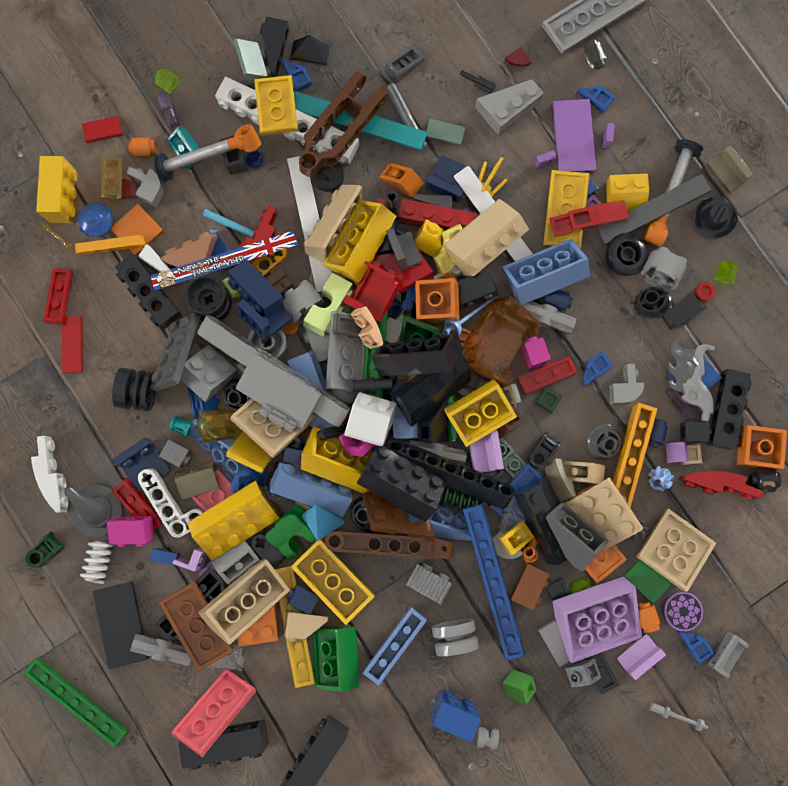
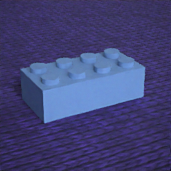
(546, 271)

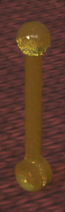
(46, 227)

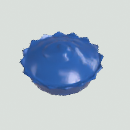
(95, 219)

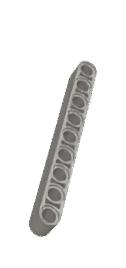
(242, 351)

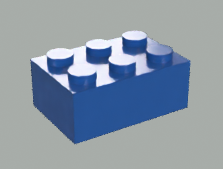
(455, 715)

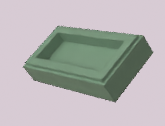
(445, 132)

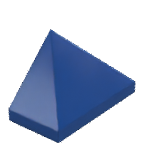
(199, 405)

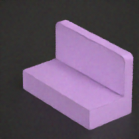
(487, 453)
(196, 563)
(640, 656)

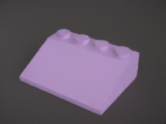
(598, 618)

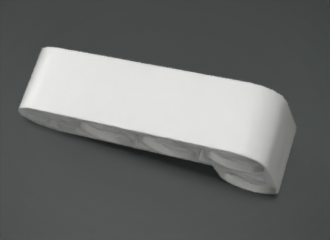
(167, 500)

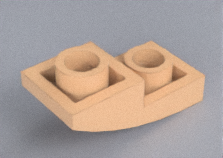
(370, 332)

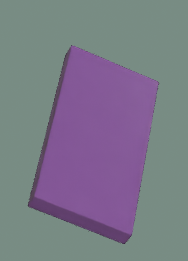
(574, 135)

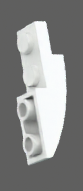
(49, 482)

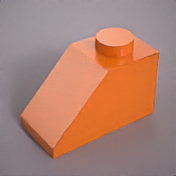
(402, 179)

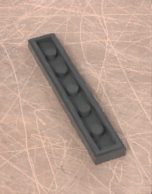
(657, 208)

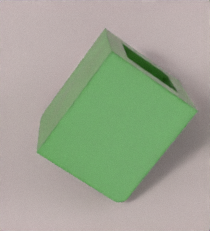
(519, 686)

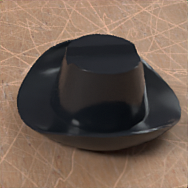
(715, 217)
(626, 254)

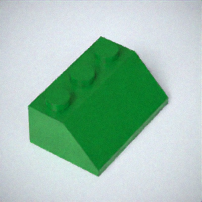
(335, 658)

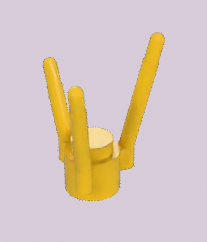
(486, 186)

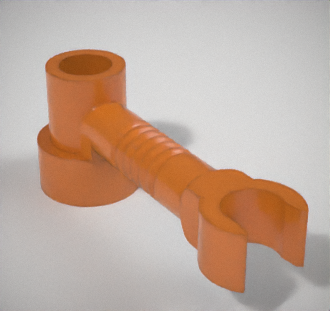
(531, 548)

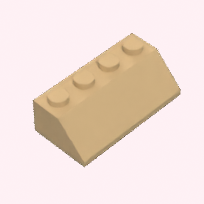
(332, 222)
(485, 238)
(244, 601)

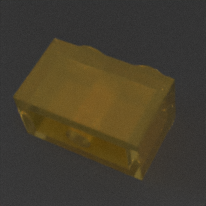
(111, 178)
(217, 425)

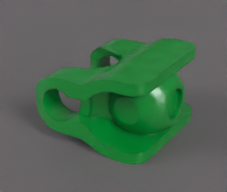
(285, 528)

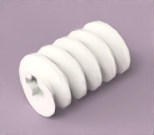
(96, 560)

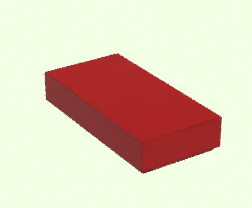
(102, 129)

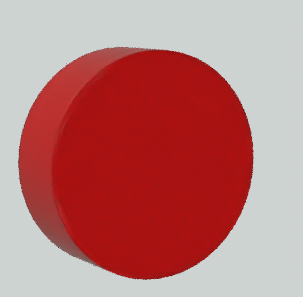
(704, 291)

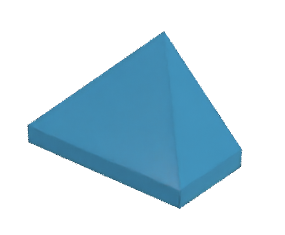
(321, 521)

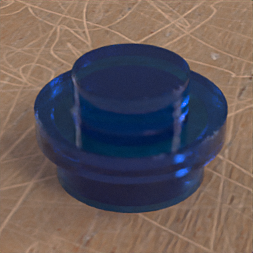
(254, 159)

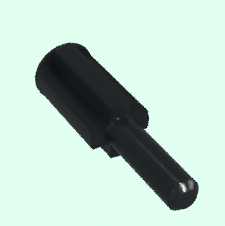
(480, 82)

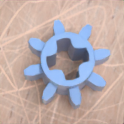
(660, 479)

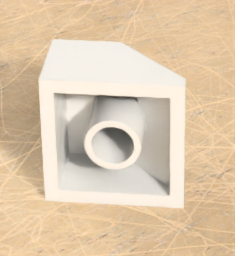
(370, 419)

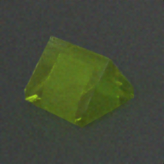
(166, 80)
(727, 272)
(579, 585)

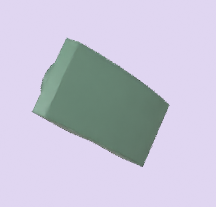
(511, 461)

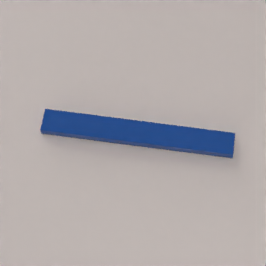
(494, 581)

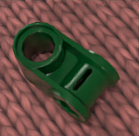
(47, 549)

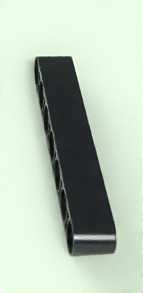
(457, 475)

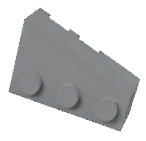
(509, 105)

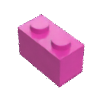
(534, 353)
(130, 530)

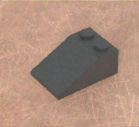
(575, 536)

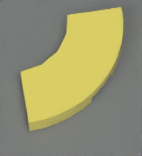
(443, 259)

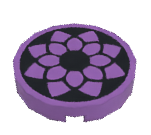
(683, 611)

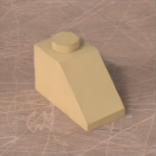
(584, 472)
(302, 625)

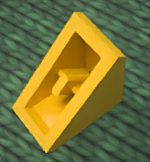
(516, 538)

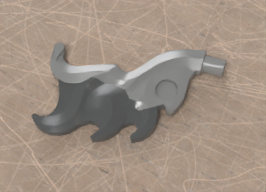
(688, 374)

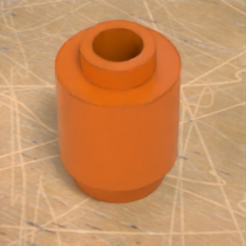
(142, 147)
(648, 617)

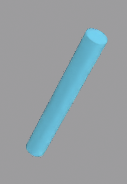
(229, 223)

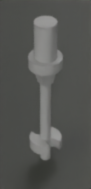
(665, 712)

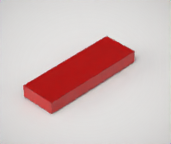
(58, 296)
(72, 345)
(547, 375)
(135, 501)

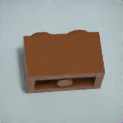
(529, 586)

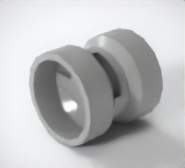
(487, 738)

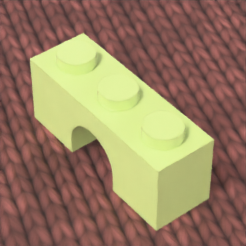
(319, 318)

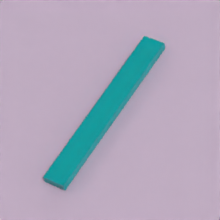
(377, 127)

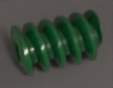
(457, 498)

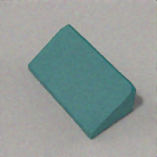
(182, 143)

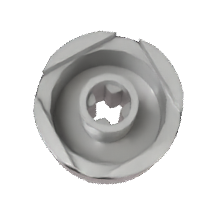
(664, 269)
(300, 301)
(279, 344)

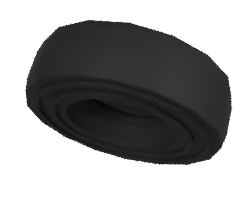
(335, 183)

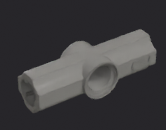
(551, 317)
(450, 453)
(160, 649)

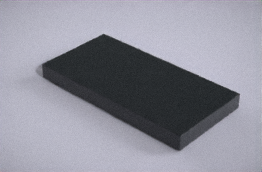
(119, 623)

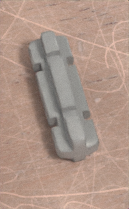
(278, 418)

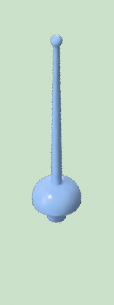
(454, 324)

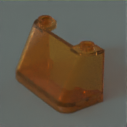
(498, 339)

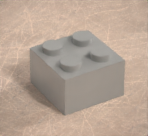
(207, 373)

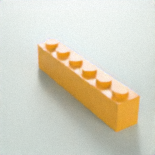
(633, 450)

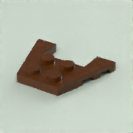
(391, 519)

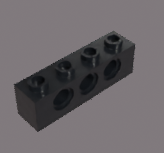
(126, 270)
(725, 398)

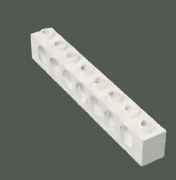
(231, 89)

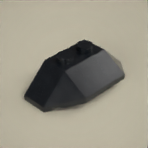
(211, 586)

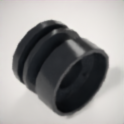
(205, 290)
(133, 390)

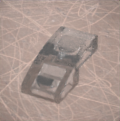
(511, 516)

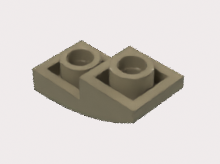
(560, 483)

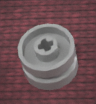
(455, 637)

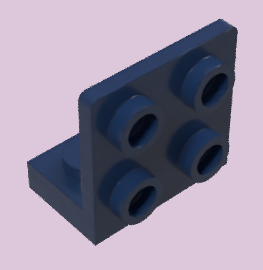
(443, 180)
(261, 325)
(141, 457)

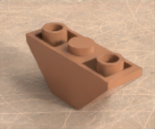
(191, 250)

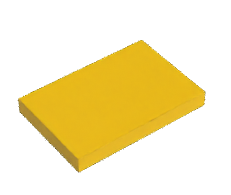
(276, 105)

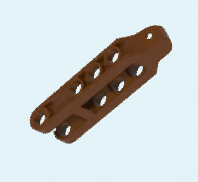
(311, 161)
(360, 543)

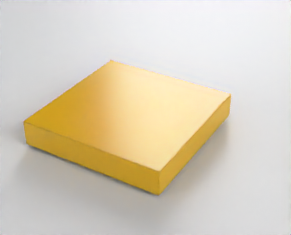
(249, 453)

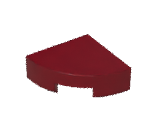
(518, 58)
(128, 189)

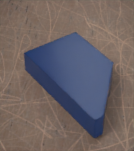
(299, 75)
(598, 97)
(595, 367)
(697, 646)

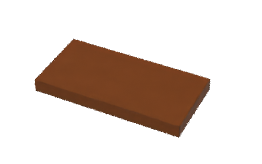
(195, 635)

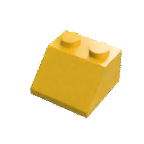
(628, 187)

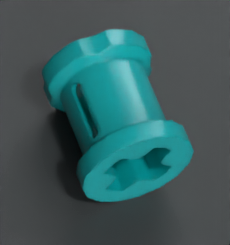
(180, 425)

